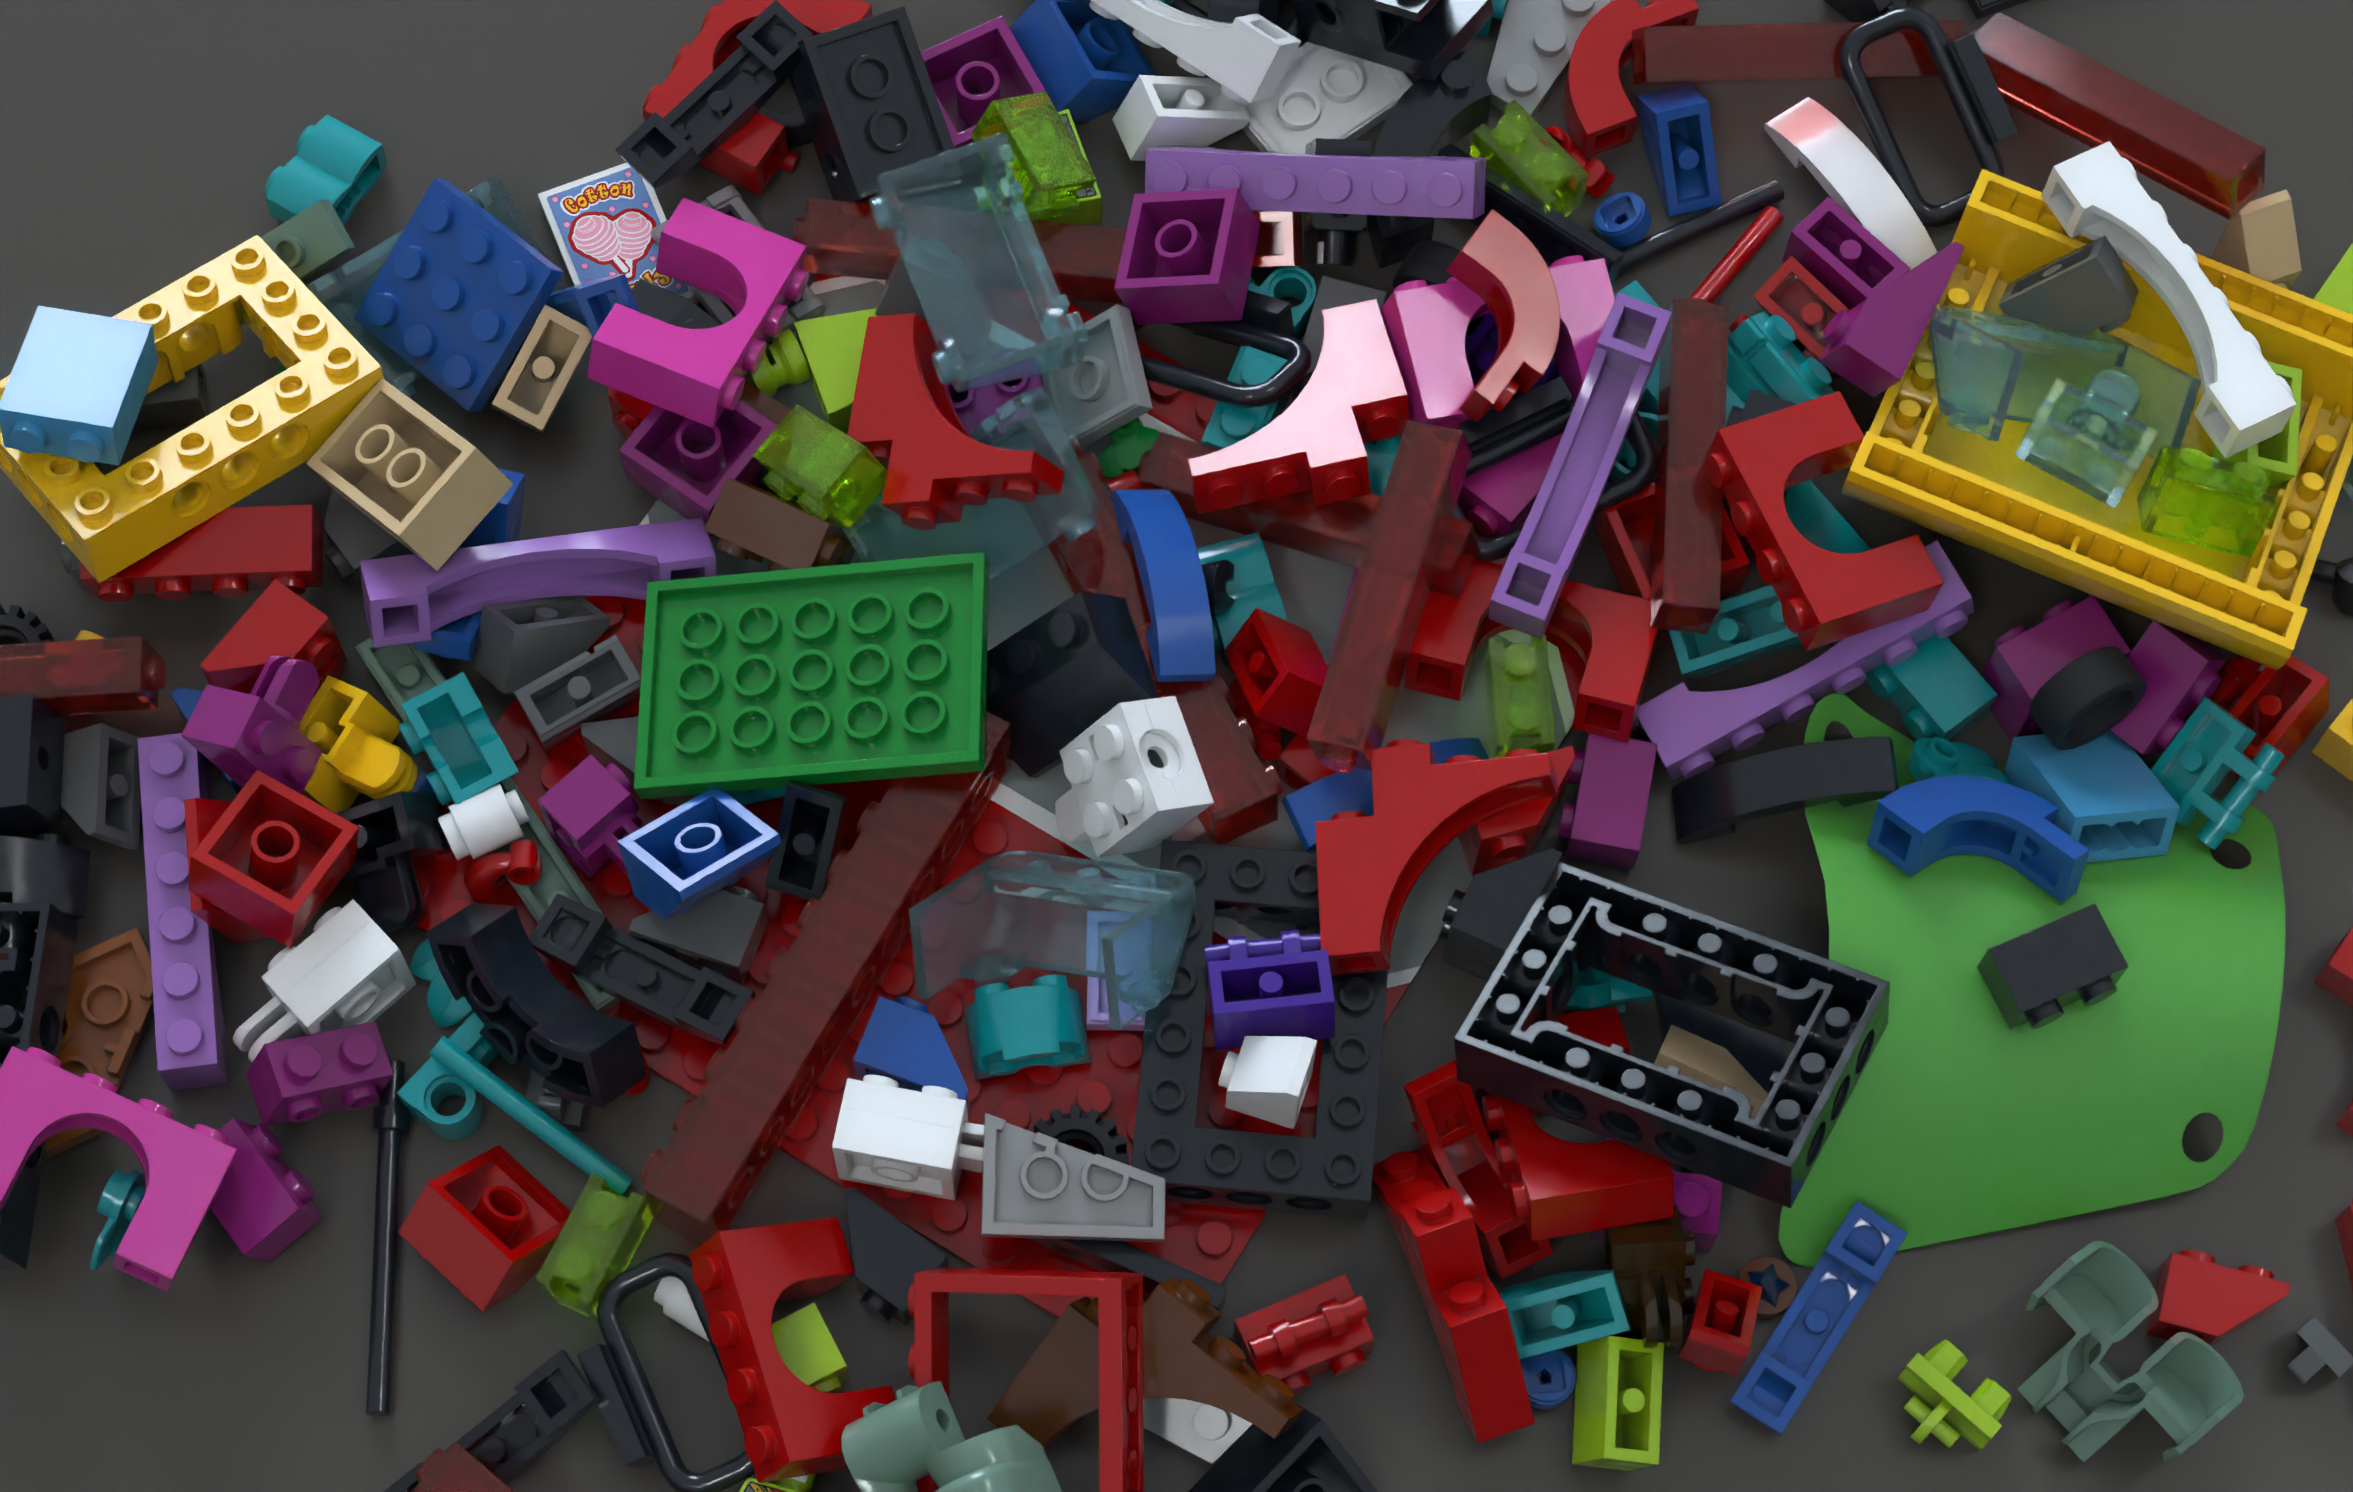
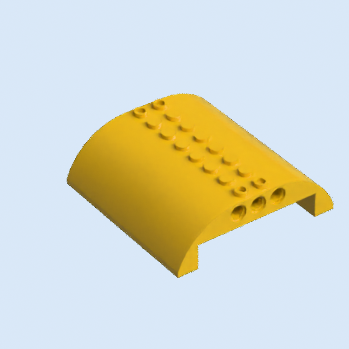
(2030, 518)

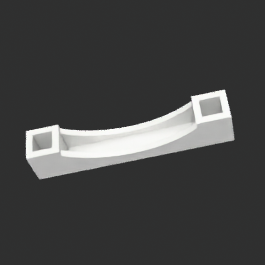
(1240, 55)
(2241, 393)

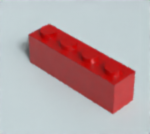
(228, 556)

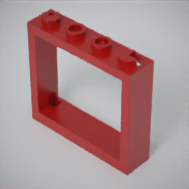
(1118, 1349)

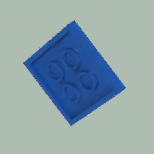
(457, 295)

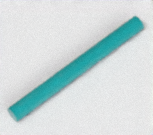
(528, 1114)

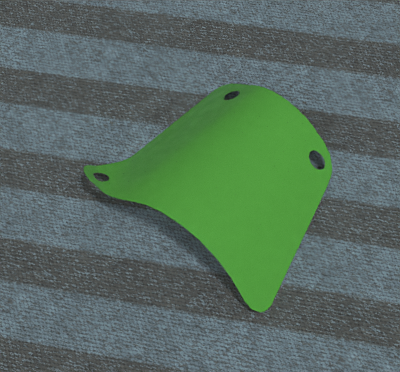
(2026, 1126)

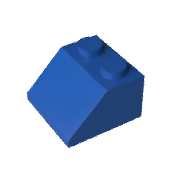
(1080, 56)
(695, 852)

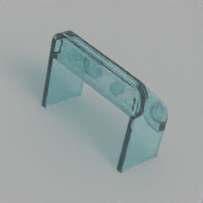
(2005, 366)
(1059, 918)

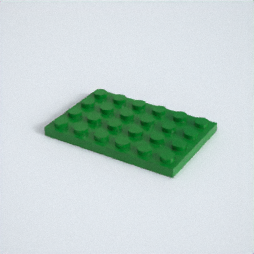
(814, 676)

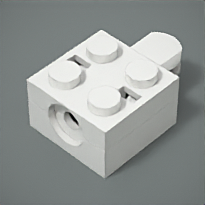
(1131, 779)
(329, 981)
(905, 1137)

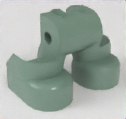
(2103, 1301)
(922, 1438)

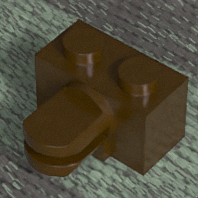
(1651, 1277)

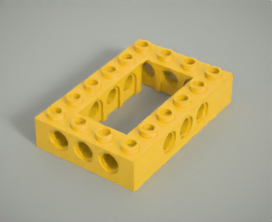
(229, 452)

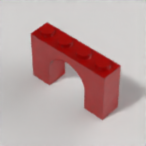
(760, 144)
(1820, 590)
(1602, 625)
(1574, 1185)
(741, 1276)

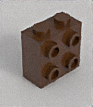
(763, 524)

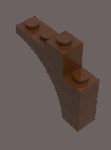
(1178, 1363)

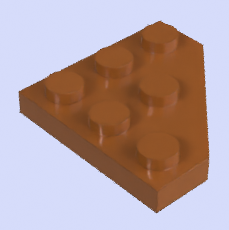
(104, 1017)

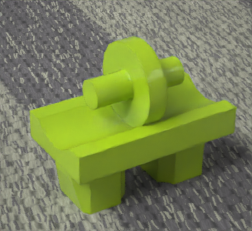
(1971, 1416)

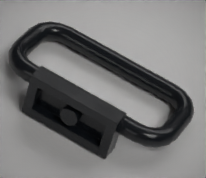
(1967, 85)
(1264, 326)
(1531, 421)
(625, 1391)

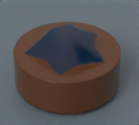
(1777, 1283)

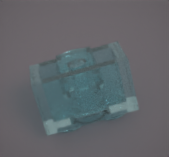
(2090, 435)

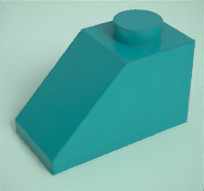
(1564, 1310)

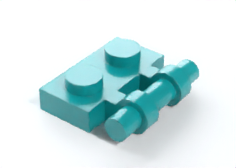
(2201, 758)

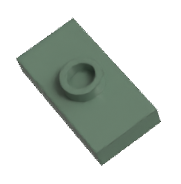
(310, 239)

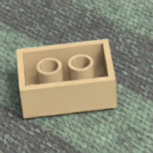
(410, 473)

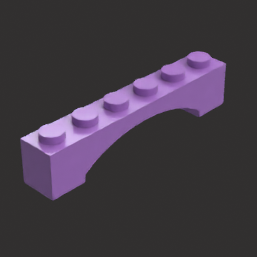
(1326, 182)
(1580, 466)
(411, 599)
(1702, 725)
(182, 949)

